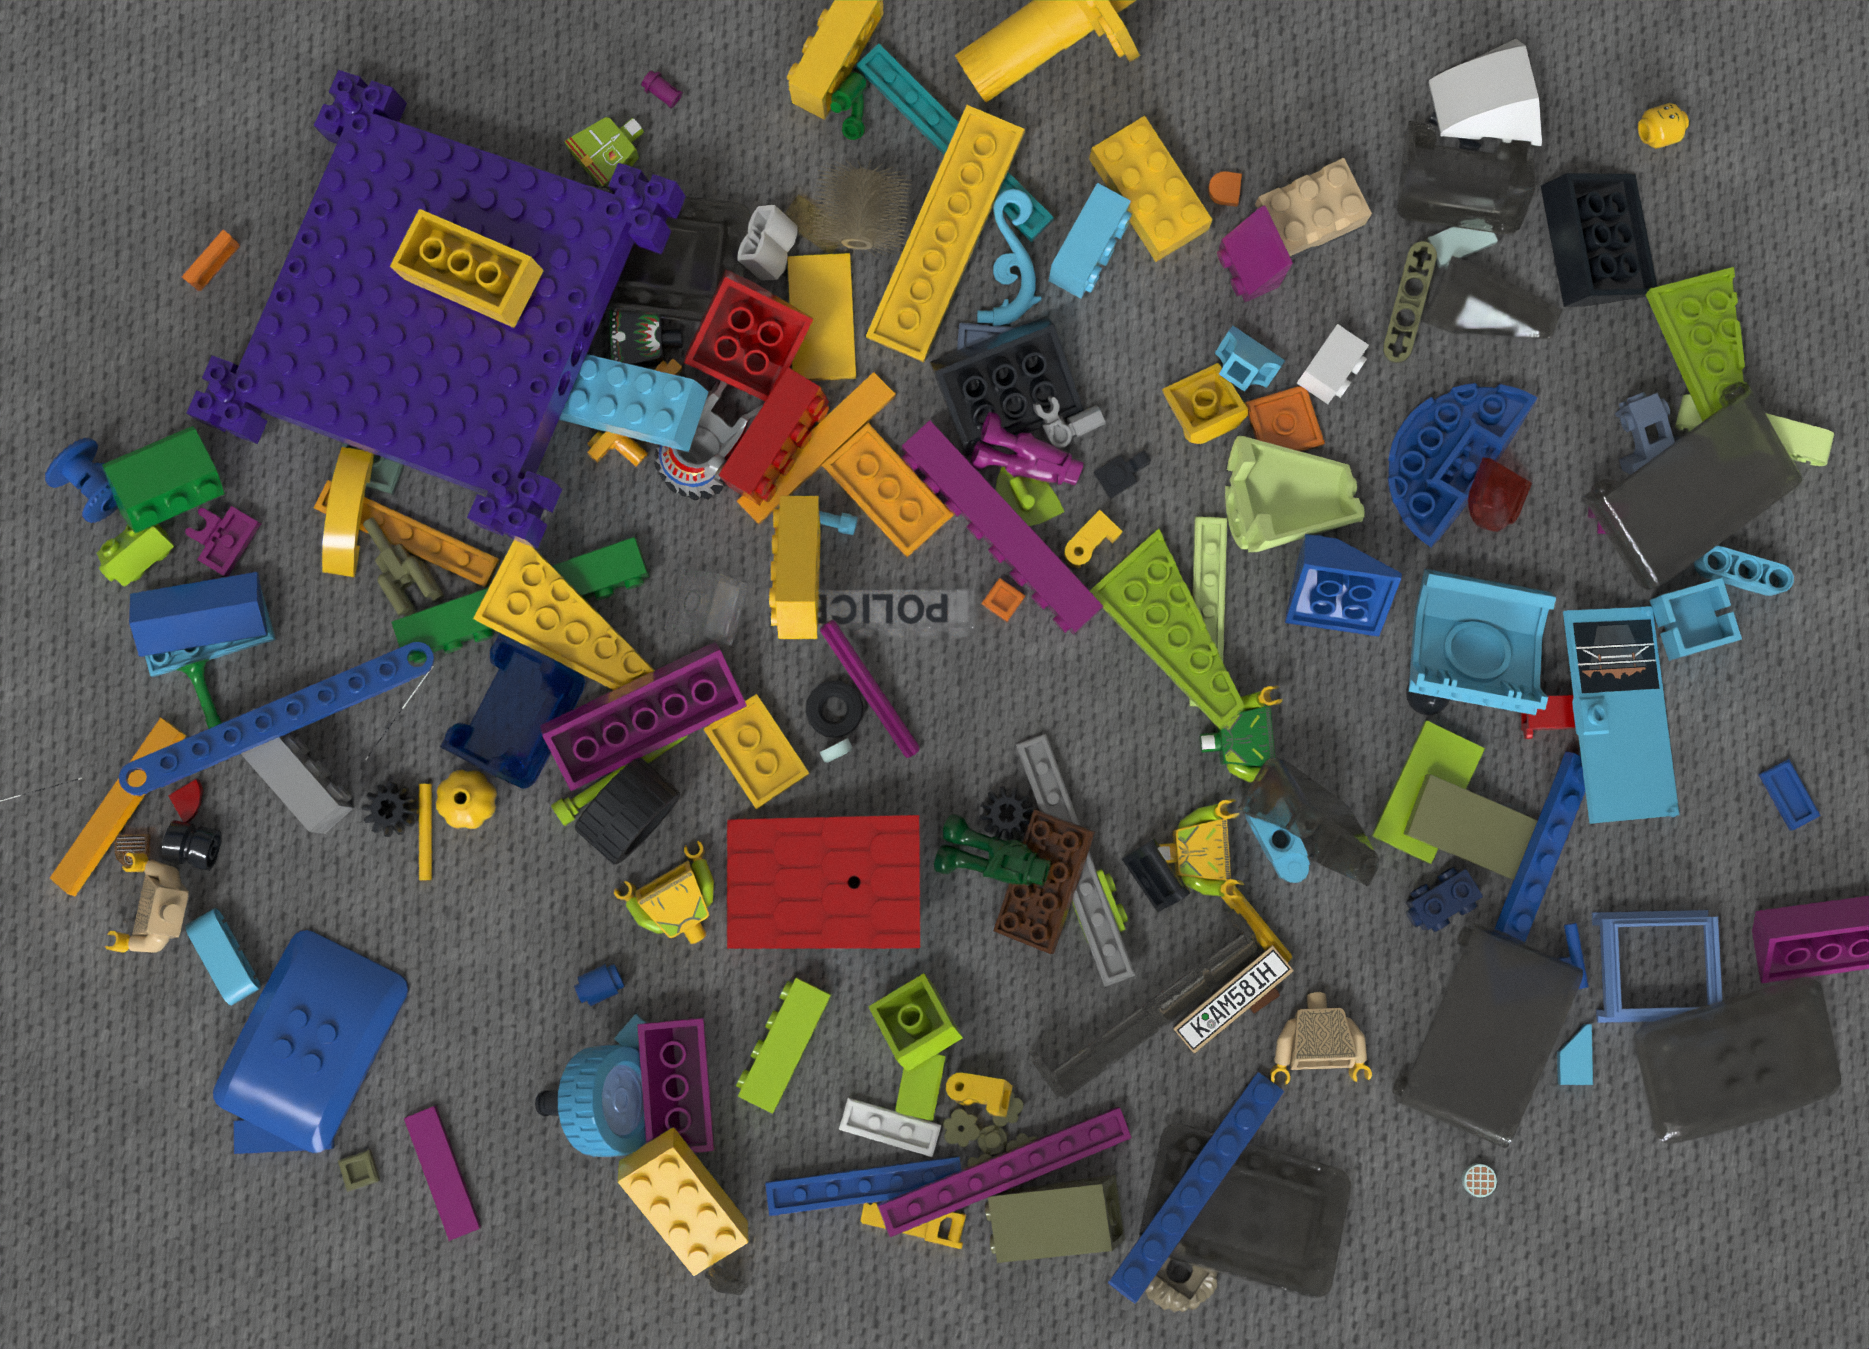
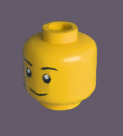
(1663, 125)

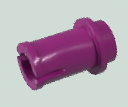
(661, 89)

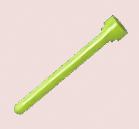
(568, 808)

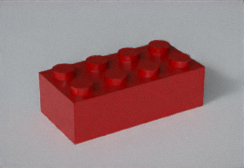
(774, 437)

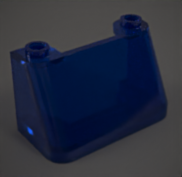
(506, 727)

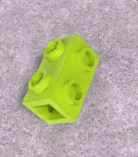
(131, 553)

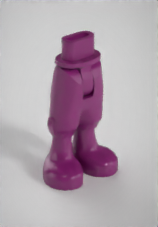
(1032, 458)

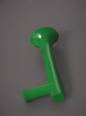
(195, 672)

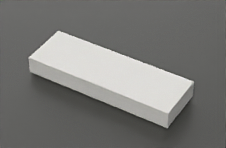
(890, 1127)

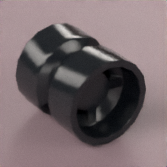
(186, 843)

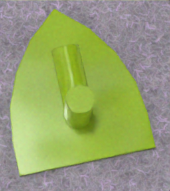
(1028, 497)

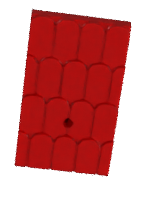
(794, 888)

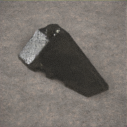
(1485, 304)

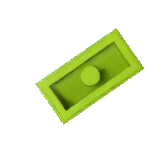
(921, 1088)

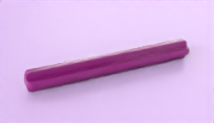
(869, 688)

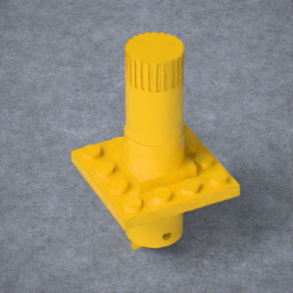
(1037, 35)

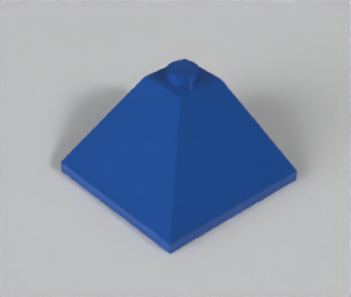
(1340, 588)

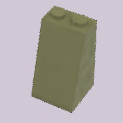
(1056, 1220)

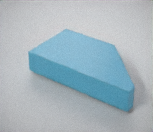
(1575, 1059)

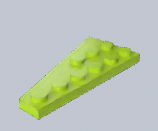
(1702, 334)
(1160, 615)

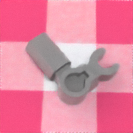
(1060, 433)

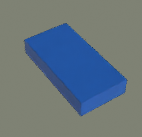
(1789, 795)

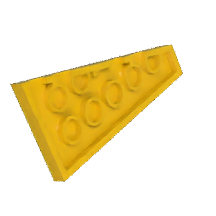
(548, 615)

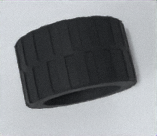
(627, 810)

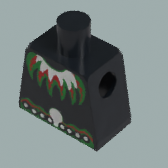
(641, 339)

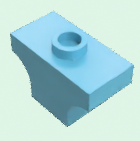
(1246, 360)

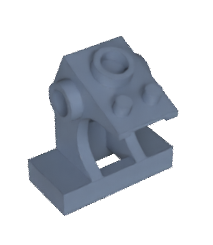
(1635, 417)

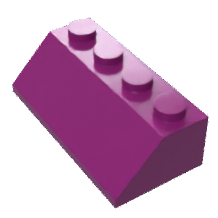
(1812, 939)
(676, 1081)

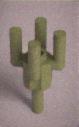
(400, 572)

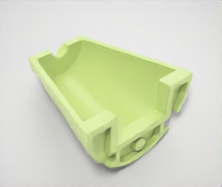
(1286, 494)

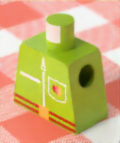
(604, 146)

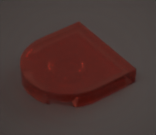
(1496, 496)

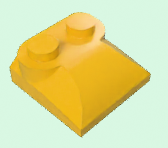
(1205, 405)

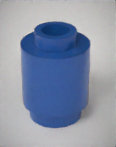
(599, 984)

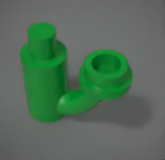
(847, 95)

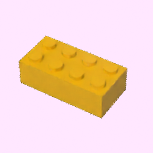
(832, 52)
(1162, 201)
(466, 268)
(796, 567)
(683, 1201)

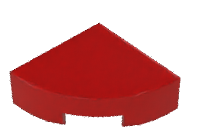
(187, 800)

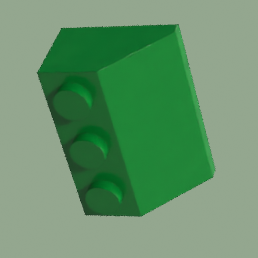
(163, 479)

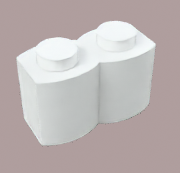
(767, 242)

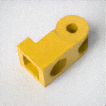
(1088, 538)
(972, 1089)

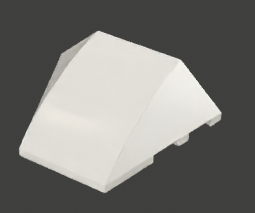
(1489, 97)

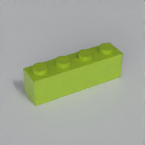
(784, 1044)

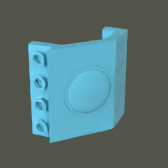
(1479, 642)

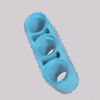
(1758, 571)
(221, 957)

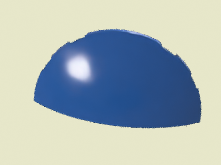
(1442, 449)

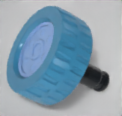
(600, 1101)

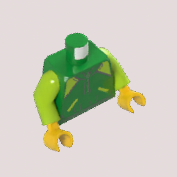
(1246, 739)

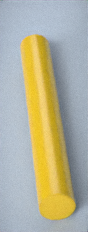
(425, 831)

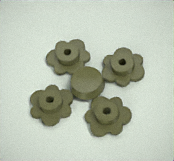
(991, 1138)

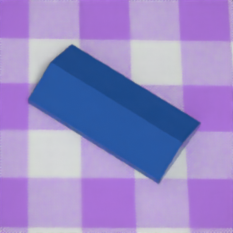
(197, 614)

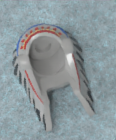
(714, 441)

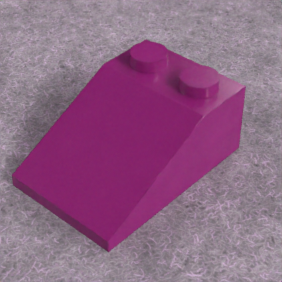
(1255, 256)

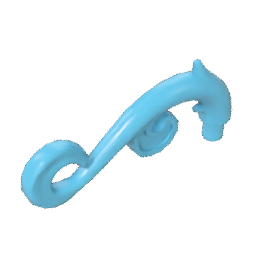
(1020, 257)

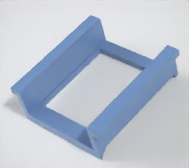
(1610, 961)

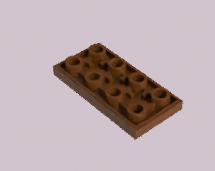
(1035, 911)

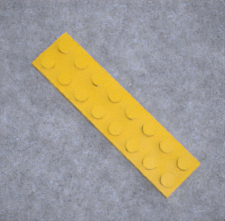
(945, 233)

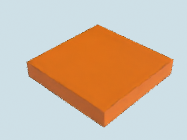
(1286, 420)

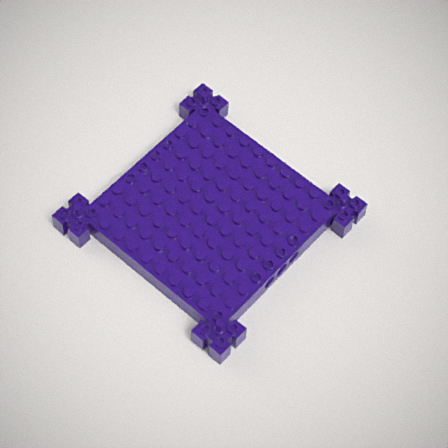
(408, 370)

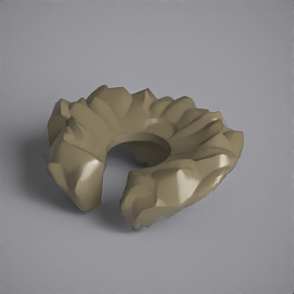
(1182, 1295)

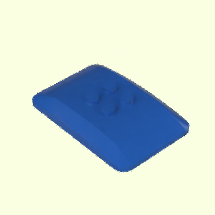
(310, 1041)

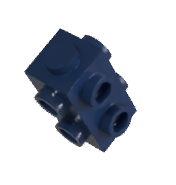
(1435, 904)

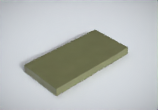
(1470, 826)

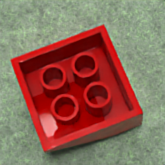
(747, 336)

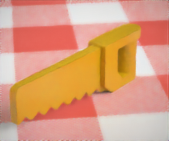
(928, 1230)

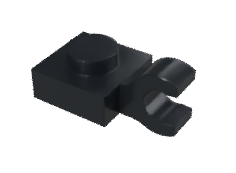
(1118, 476)

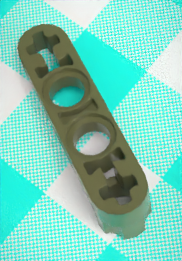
(1409, 302)

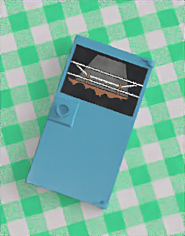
(1620, 714)

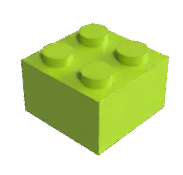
(915, 1022)

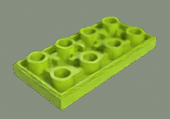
(1433, 753)

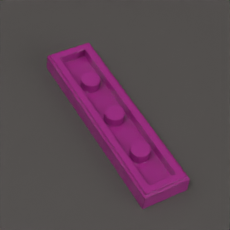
(442, 1173)

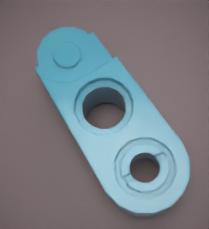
(1291, 860)

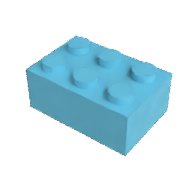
(1091, 241)

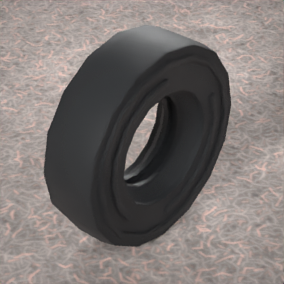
(820, 695)

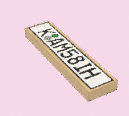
(1233, 999)

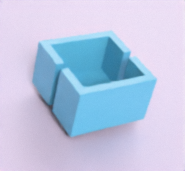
(1692, 619)

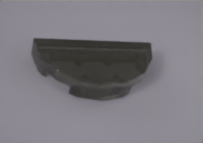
(724, 1281)

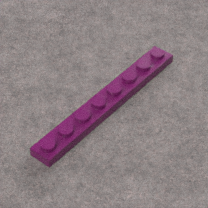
(1003, 1171)

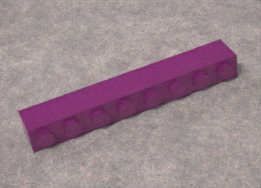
(1001, 528)

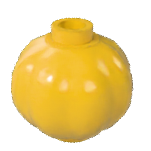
(479, 803)

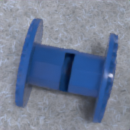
(76, 466)

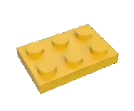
(756, 752)

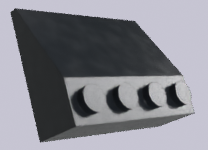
(1598, 238)
(1006, 379)

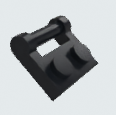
(1155, 876)

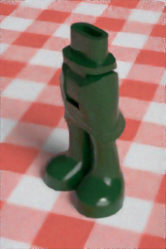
(1006, 862)

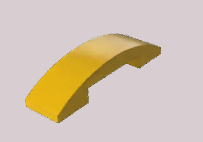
(345, 511)

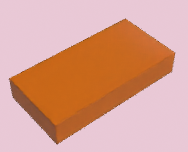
(211, 260)

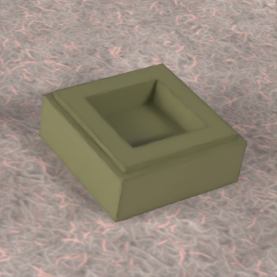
(359, 1170)

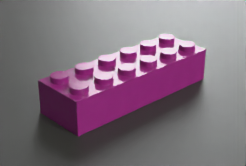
(642, 716)

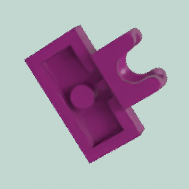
(224, 538)

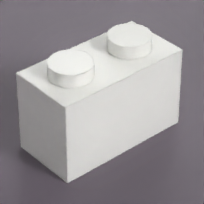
(1333, 364)

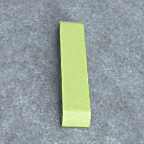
(1800, 439)

